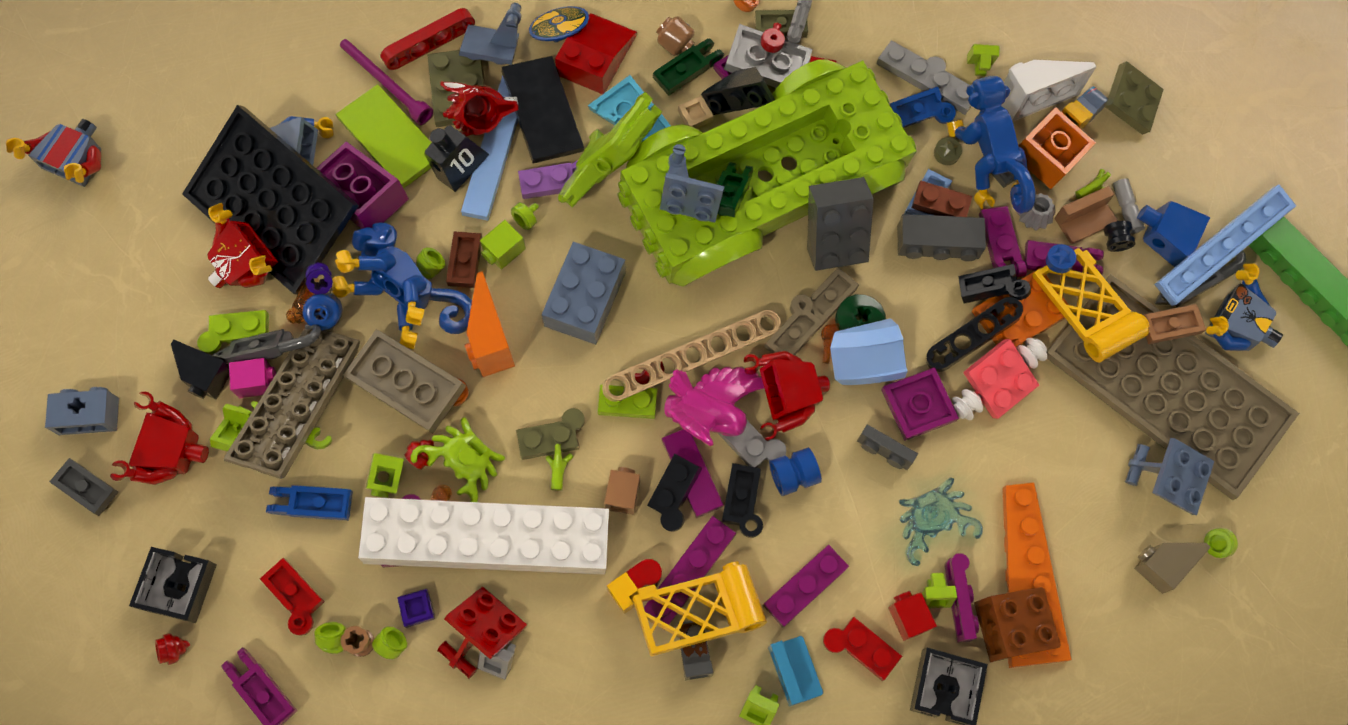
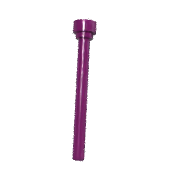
(419, 111)

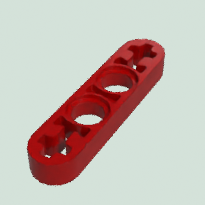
(427, 38)

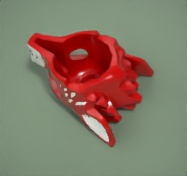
(477, 107)

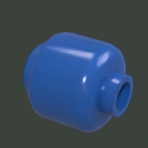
(324, 302)

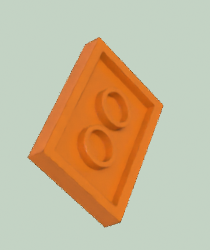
(1037, 315)

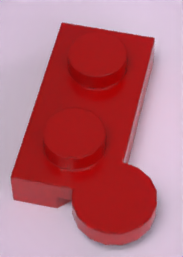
(294, 595)
(864, 647)

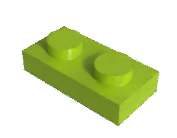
(636, 406)

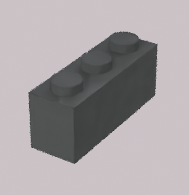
(941, 237)

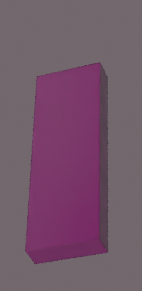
(703, 494)

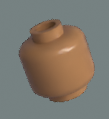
(675, 35)

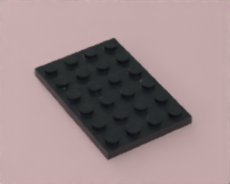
(274, 191)

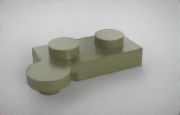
(541, 439)

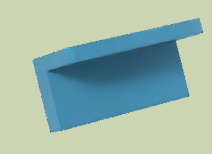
(795, 670)

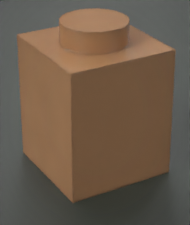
(622, 491)

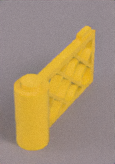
(1104, 337)
(734, 591)

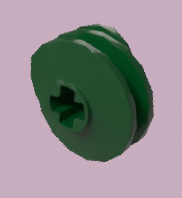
(858, 306)

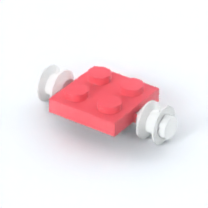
(1000, 378)

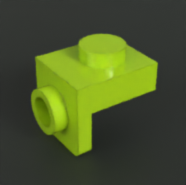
(230, 427)

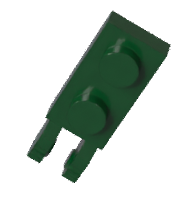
(686, 66)
(734, 189)

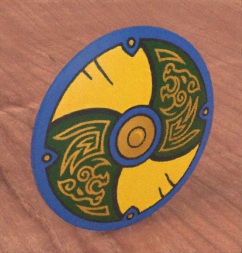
(559, 23)

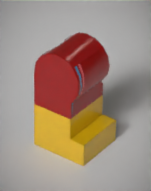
(625, 586)

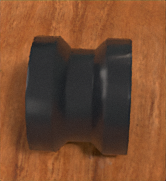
(1119, 236)

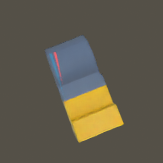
(1086, 107)

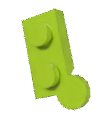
(232, 327)

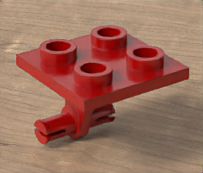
(484, 624)

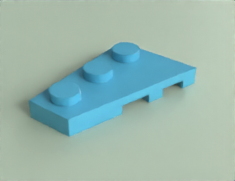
(619, 101)

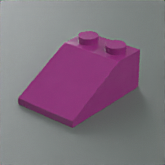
(366, 183)

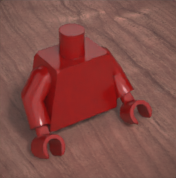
(789, 387)
(162, 447)

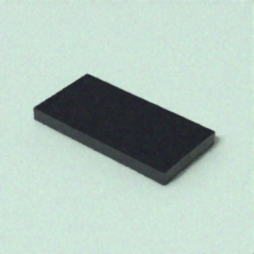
(542, 109)

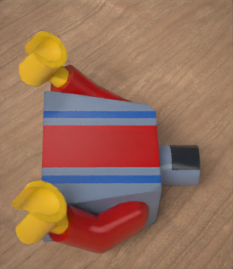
(63, 151)

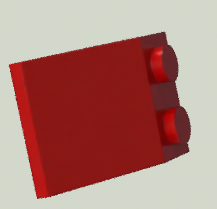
(594, 53)

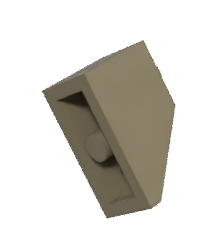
(1169, 563)

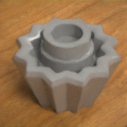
(1041, 213)

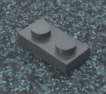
(895, 452)
(83, 487)

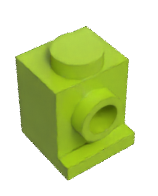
(389, 464)

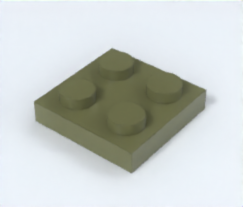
(1134, 98)

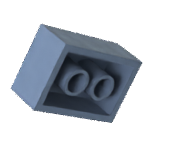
(584, 293)

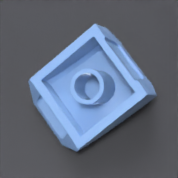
(868, 353)

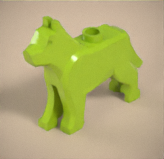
(611, 150)

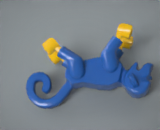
(998, 143)
(400, 278)

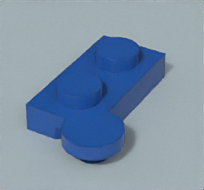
(923, 107)

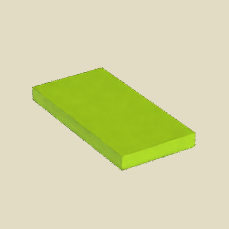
(387, 135)

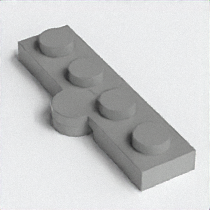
(925, 74)

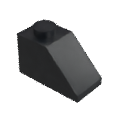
(200, 370)

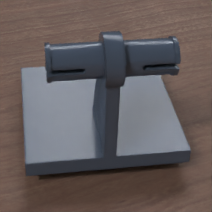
(493, 44)
(688, 195)
(1180, 475)

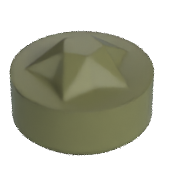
(947, 151)

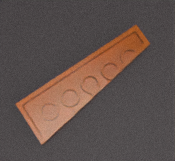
(1030, 564)

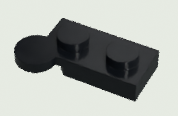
(993, 283)
(673, 491)

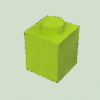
(502, 245)

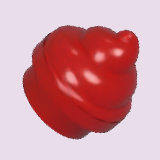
(422, 458)
(170, 648)

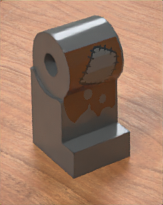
(695, 657)

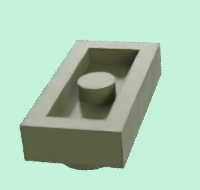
(766, 18)

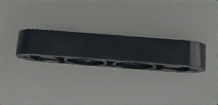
(972, 332)

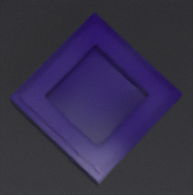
(416, 608)

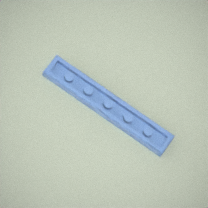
(487, 176)
(1225, 245)

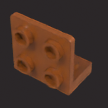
(1016, 624)

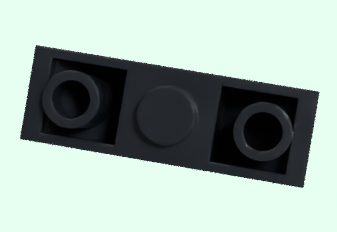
(738, 92)

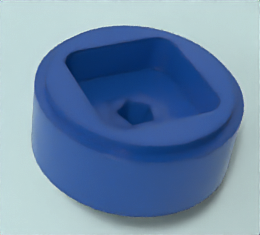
(1060, 258)

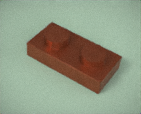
(940, 200)
(464, 259)

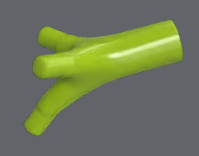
(1093, 186)
(558, 466)

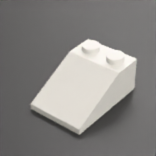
(1044, 84)

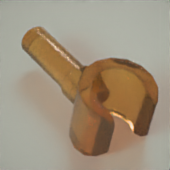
(827, 335)

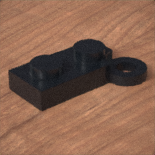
(742, 498)

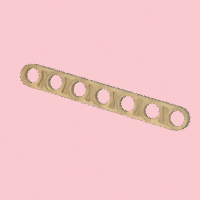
(678, 355)

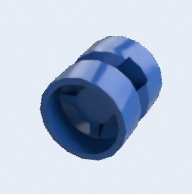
(798, 470)

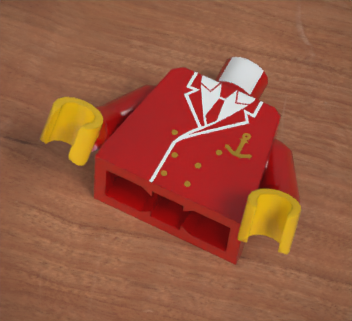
(237, 252)

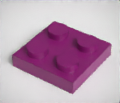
(919, 404)

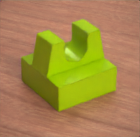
(983, 57)
(937, 593)
(758, 708)

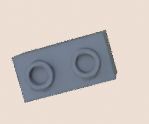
(82, 411)

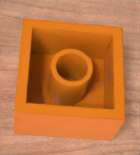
(1055, 147)

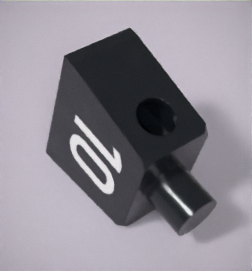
(453, 156)

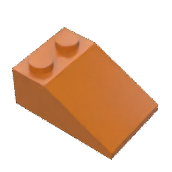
(487, 344)

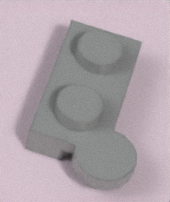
(753, 447)

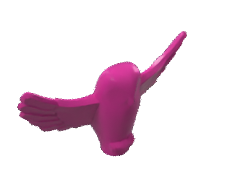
(711, 402)

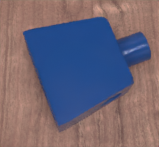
(1173, 230)

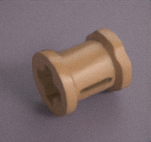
(350, 636)

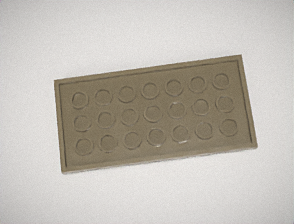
(1182, 394)

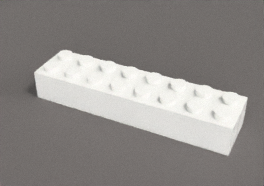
(484, 536)

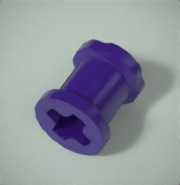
(324, 285)

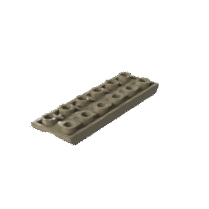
(292, 405)

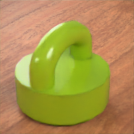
(524, 215)
(430, 262)
(1221, 542)
(329, 637)
(389, 643)

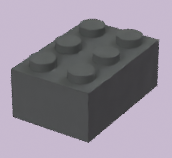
(839, 223)

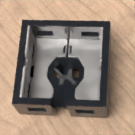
(167, 570)
(956, 675)

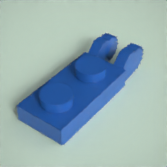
(312, 502)

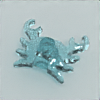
(935, 513)

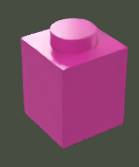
(250, 377)

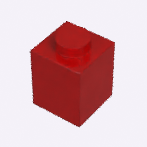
(911, 615)

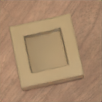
(695, 113)

